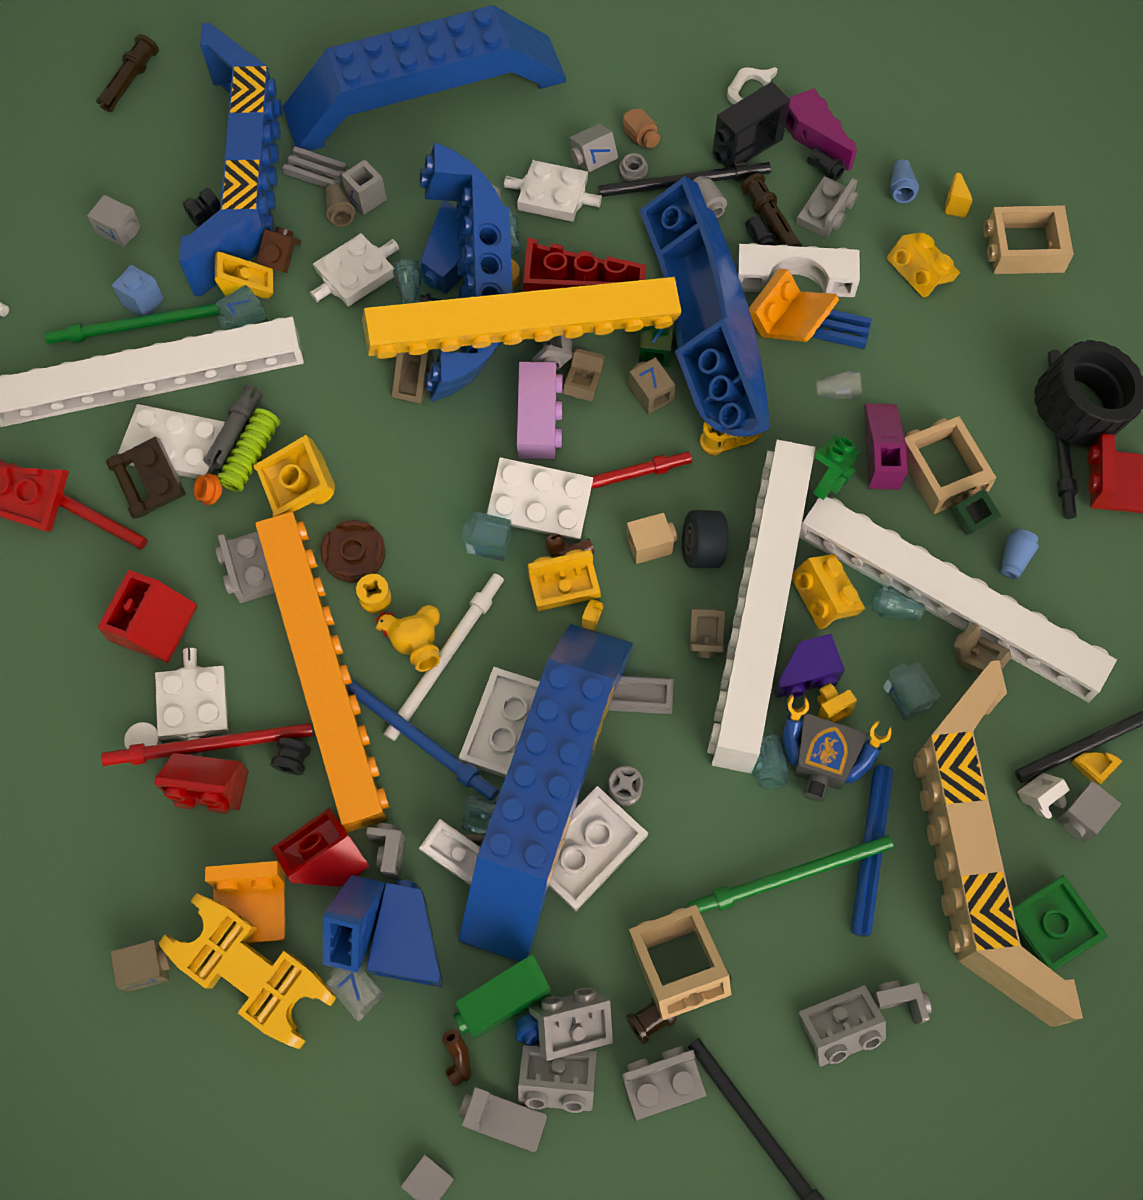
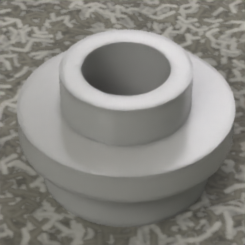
(636, 162)

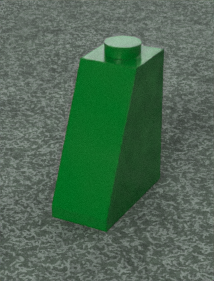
(502, 998)

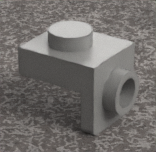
(555, 350)
(894, 994)

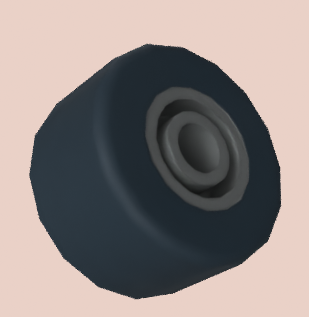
(705, 539)

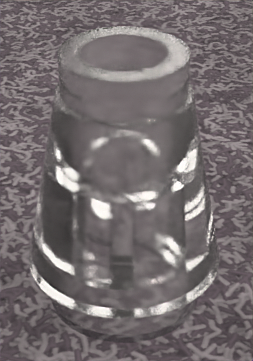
(840, 386)

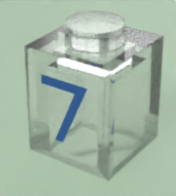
(355, 991)

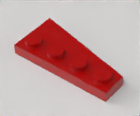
(31, 495)

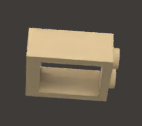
(1049, 260)
(945, 497)
(689, 991)

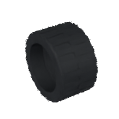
(1107, 373)

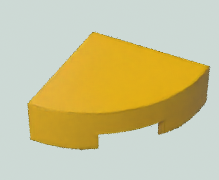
(592, 614)
(1096, 765)

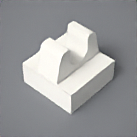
(1043, 792)

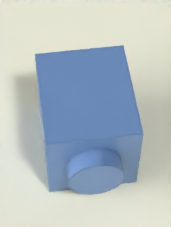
(137, 291)

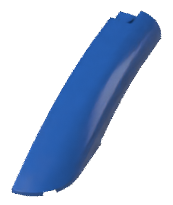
(715, 324)

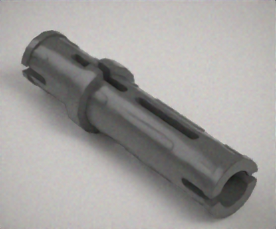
(238, 417)

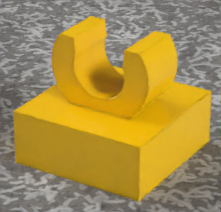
(835, 706)

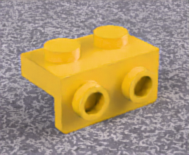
(922, 263)
(563, 580)
(826, 590)

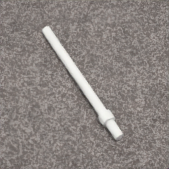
(479, 604)

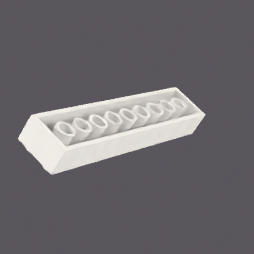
(761, 608)

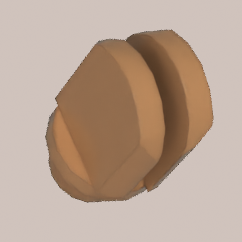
(641, 128)

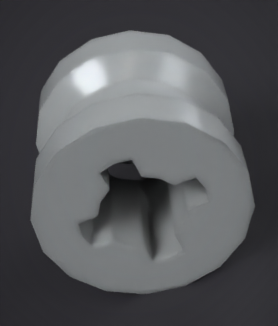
(625, 779)

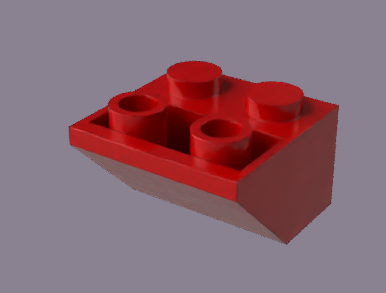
(147, 617)
(203, 782)

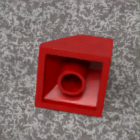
(320, 853)

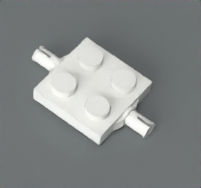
(552, 191)
(354, 270)
(191, 701)

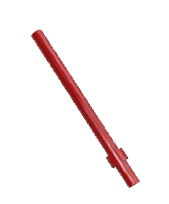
(658, 465)
(96, 518)
(139, 753)

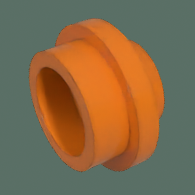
(207, 489)

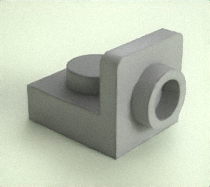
(391, 855)

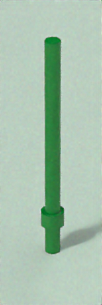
(79, 333)
(725, 897)

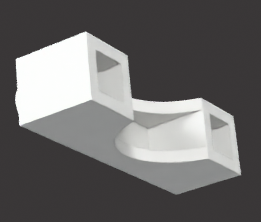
(832, 269)

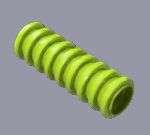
(248, 450)

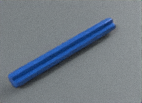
(870, 866)

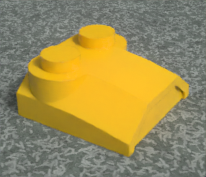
(295, 477)

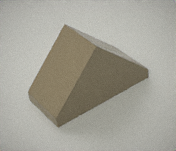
(410, 376)

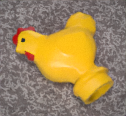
(413, 636)

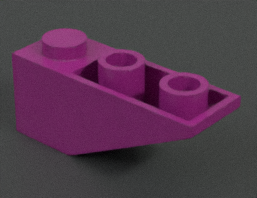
(815, 126)
(885, 447)

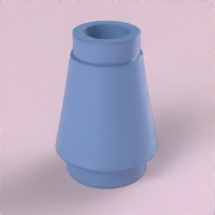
(903, 182)
(1018, 552)

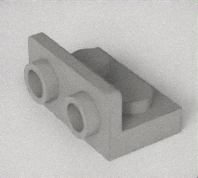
(827, 207)
(246, 567)
(572, 1023)
(844, 1026)
(557, 1083)
(663, 1083)

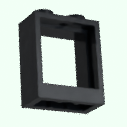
(750, 126)

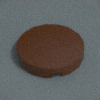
(353, 551)

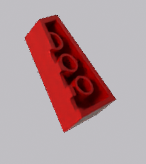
(558, 268)

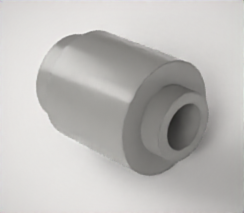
(713, 197)

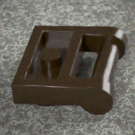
(155, 473)

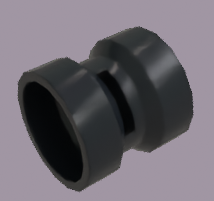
(202, 207)

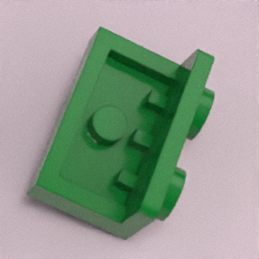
(838, 455)

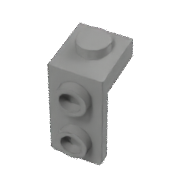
(502, 1119)

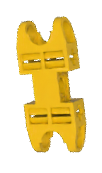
(270, 986)

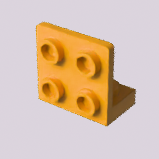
(787, 312)
(255, 893)

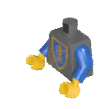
(827, 751)

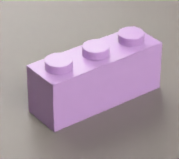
(539, 410)

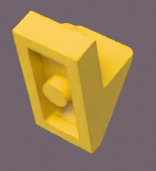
(235, 272)

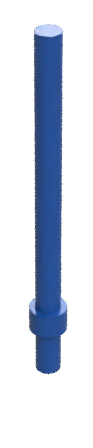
(466, 773)

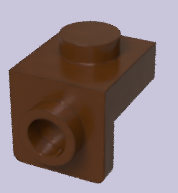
(277, 249)

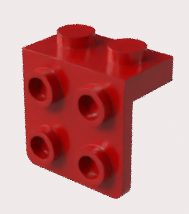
(1115, 477)

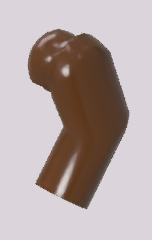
(557, 547)

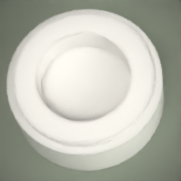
(141, 733)

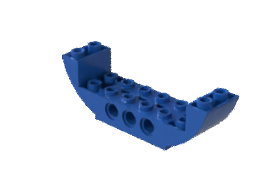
(484, 258)

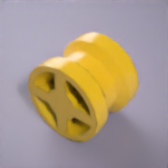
(377, 600)

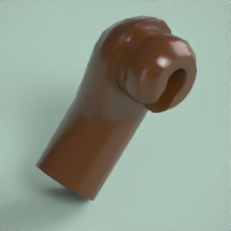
(459, 1053)

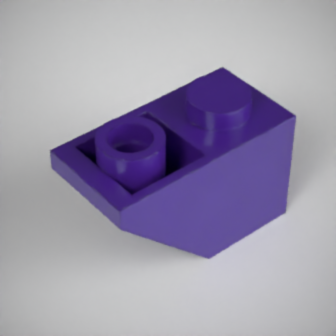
(811, 666)

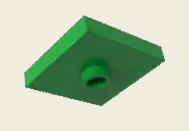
(1056, 924)

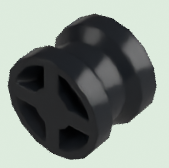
(290, 756)

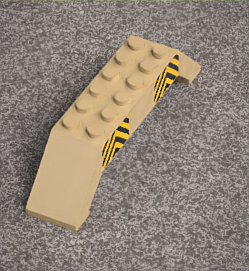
(972, 865)

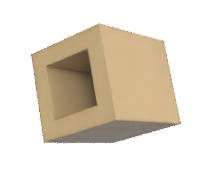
(650, 537)

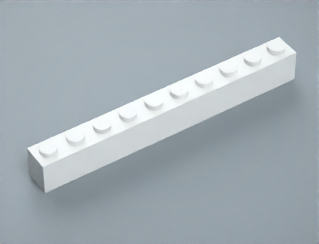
(149, 371)
(958, 598)

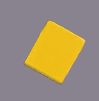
(958, 197)

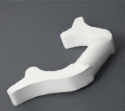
(746, 74)

